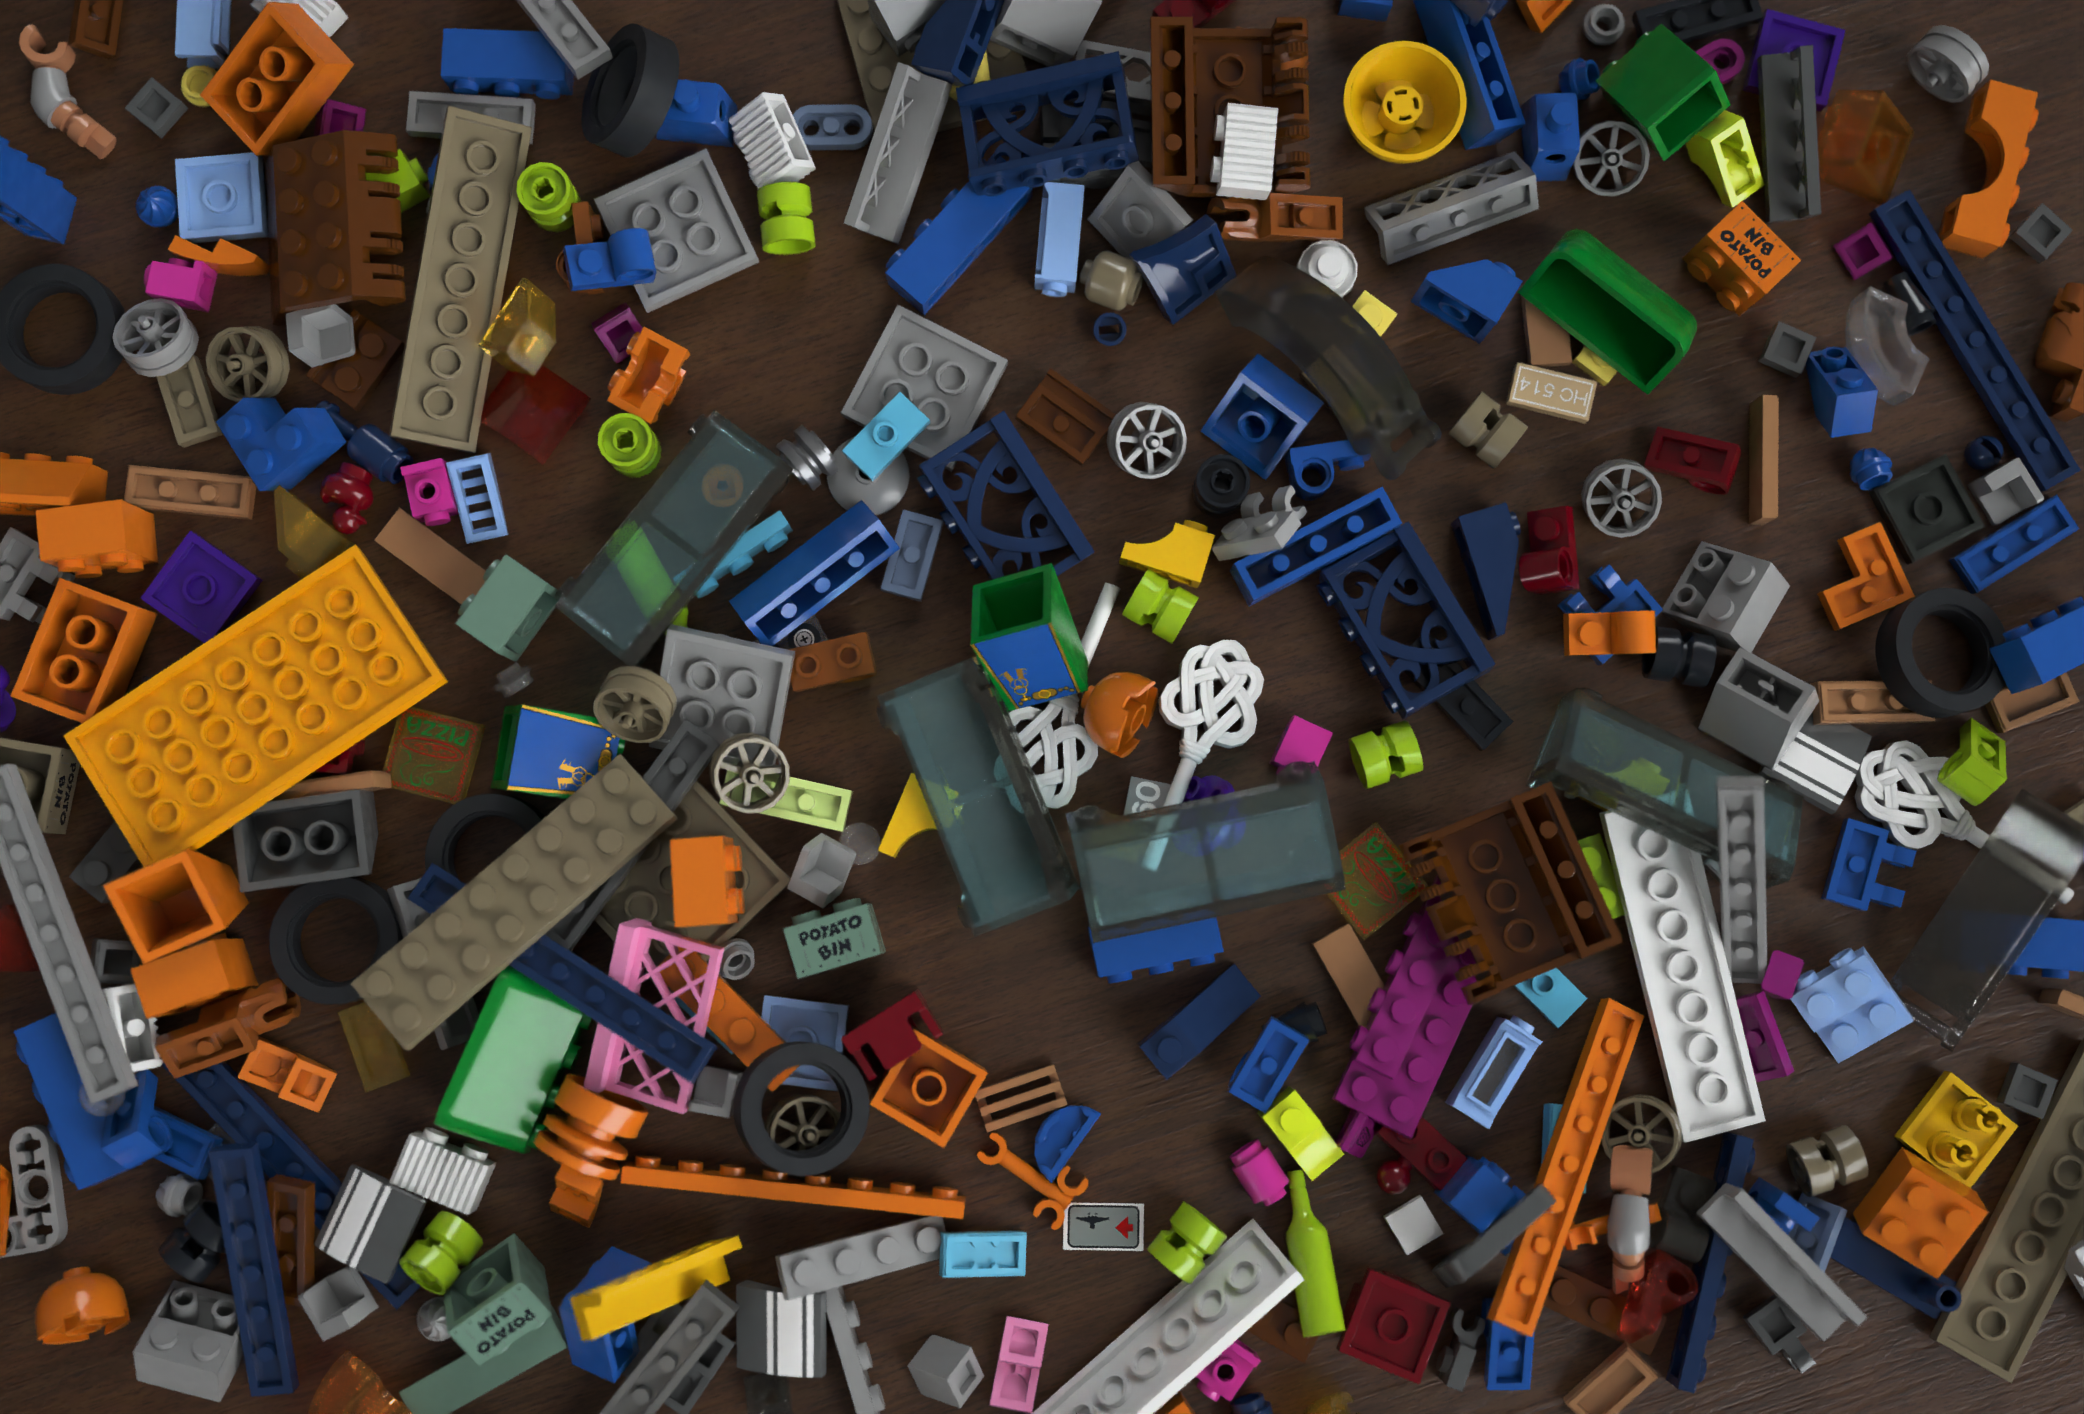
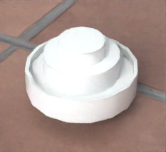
(1330, 264)

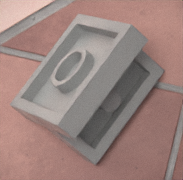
(1137, 213)

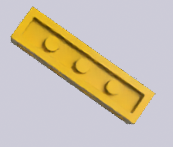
(651, 1288)

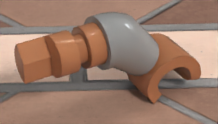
(52, 96)
(1629, 1214)

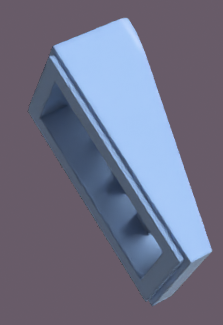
(462, 501)

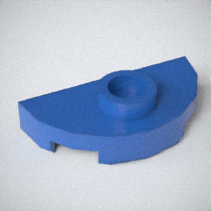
(1060, 1137)

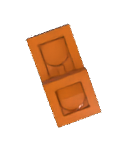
(224, 259)
(288, 1074)
(576, 1195)

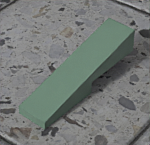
(465, 1380)

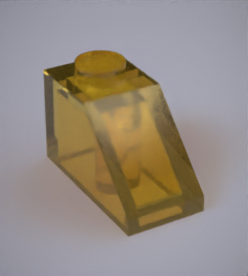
(522, 330)
(305, 535)

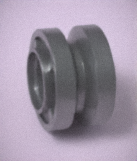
(807, 457)

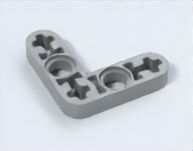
(24, 1224)

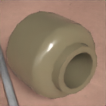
(1111, 280)

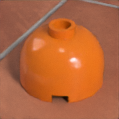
(1118, 709)
(80, 1306)

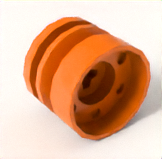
(588, 1132)

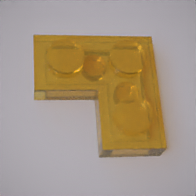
(373, 1047)

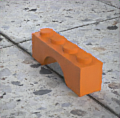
(2000, 124)

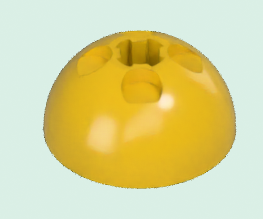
(1414, 85)

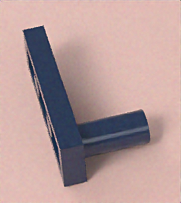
(1894, 1273)

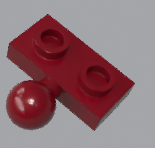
(1425, 1152)

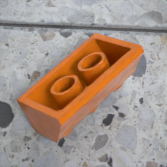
(48, 484)

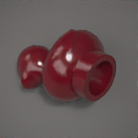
(352, 491)

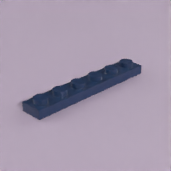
(254, 1268)
(1697, 1318)

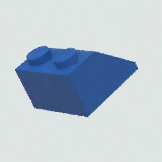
(1468, 296)
(1261, 416)

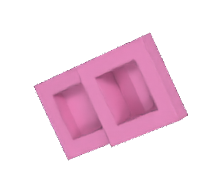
(1018, 1364)

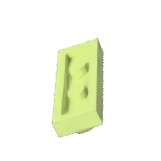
(803, 801)

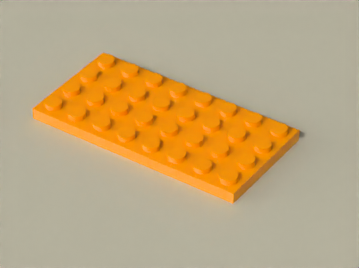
(255, 709)

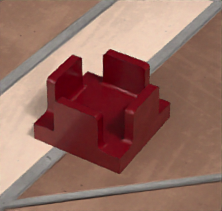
(891, 1034)
(1392, 1324)

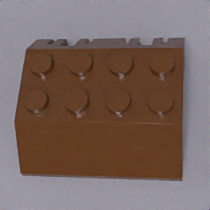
(1202, 72)
(331, 220)
(1512, 892)

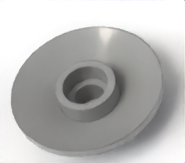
(880, 495)

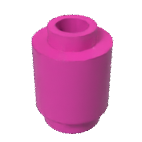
(1259, 1173)

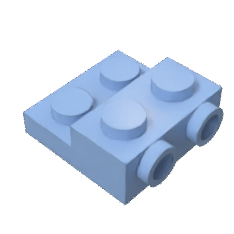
(1850, 1003)

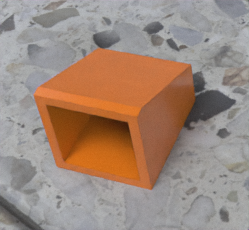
(176, 902)

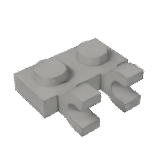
(1257, 531)
(18, 570)

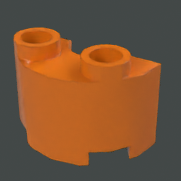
(650, 376)

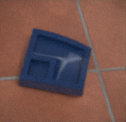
(1185, 268)

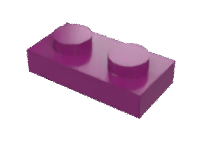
(1763, 1038)

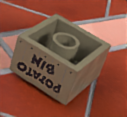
(48, 778)

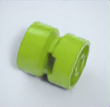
(547, 196)
(786, 212)
(629, 445)
(1159, 606)
(1385, 754)
(1191, 1227)
(437, 1259)

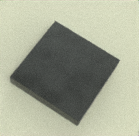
(1926, 509)

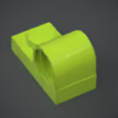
(1977, 765)

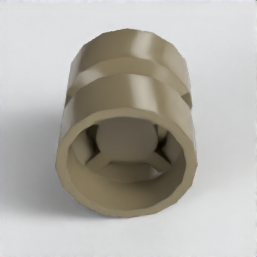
(1488, 430)
(1829, 1160)

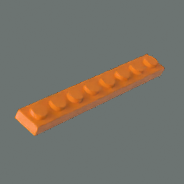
(1567, 1166)
(776, 1185)

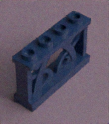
(1051, 85)
(1007, 452)
(1415, 565)

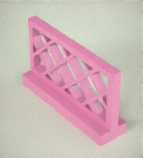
(627, 968)

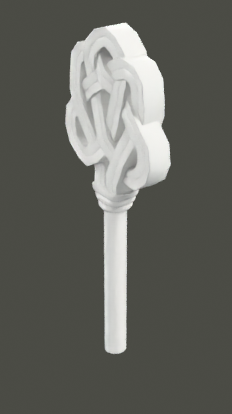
(1232, 677)
(1069, 730)
(1918, 776)

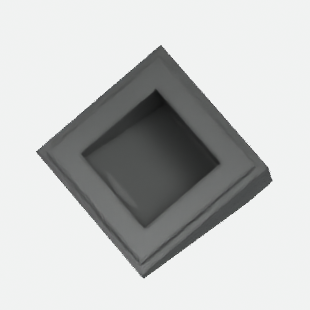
(114, 960)

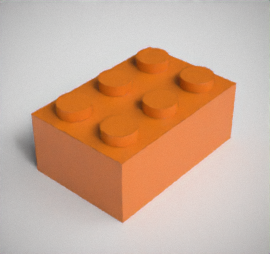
(276, 77)
(83, 652)

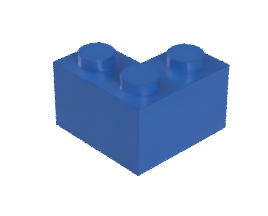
(279, 445)
(1480, 1194)
(614, 1351)

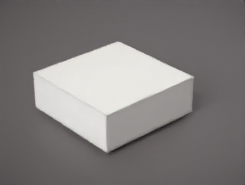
(1413, 1225)

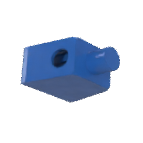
(696, 115)
(1548, 131)

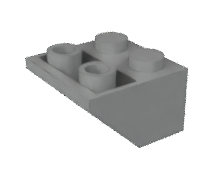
(1044, 28)
(1726, 596)
(1758, 708)
(191, 1343)

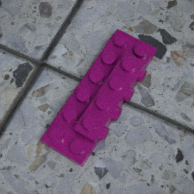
(1409, 1029)

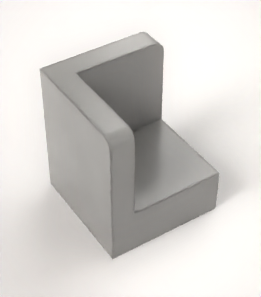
(320, 334)
(2005, 491)
(822, 870)
(715, 1091)
(337, 1302)
(946, 1370)

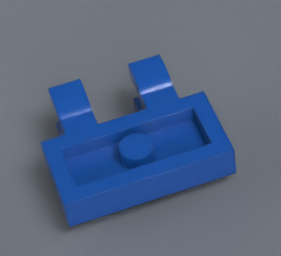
(1622, 598)
(1857, 863)

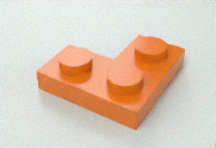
(1876, 581)

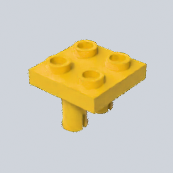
(1956, 1129)

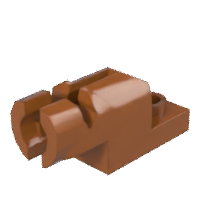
(1280, 218)
(2063, 351)
(228, 1028)

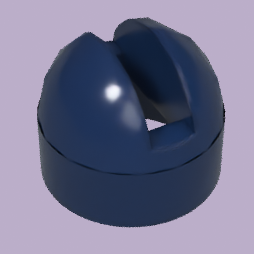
(1107, 319)
(1979, 457)

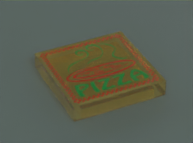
(433, 754)
(1375, 881)

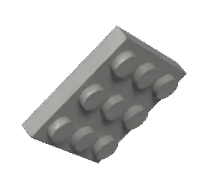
(689, 227)
(935, 371)
(726, 687)

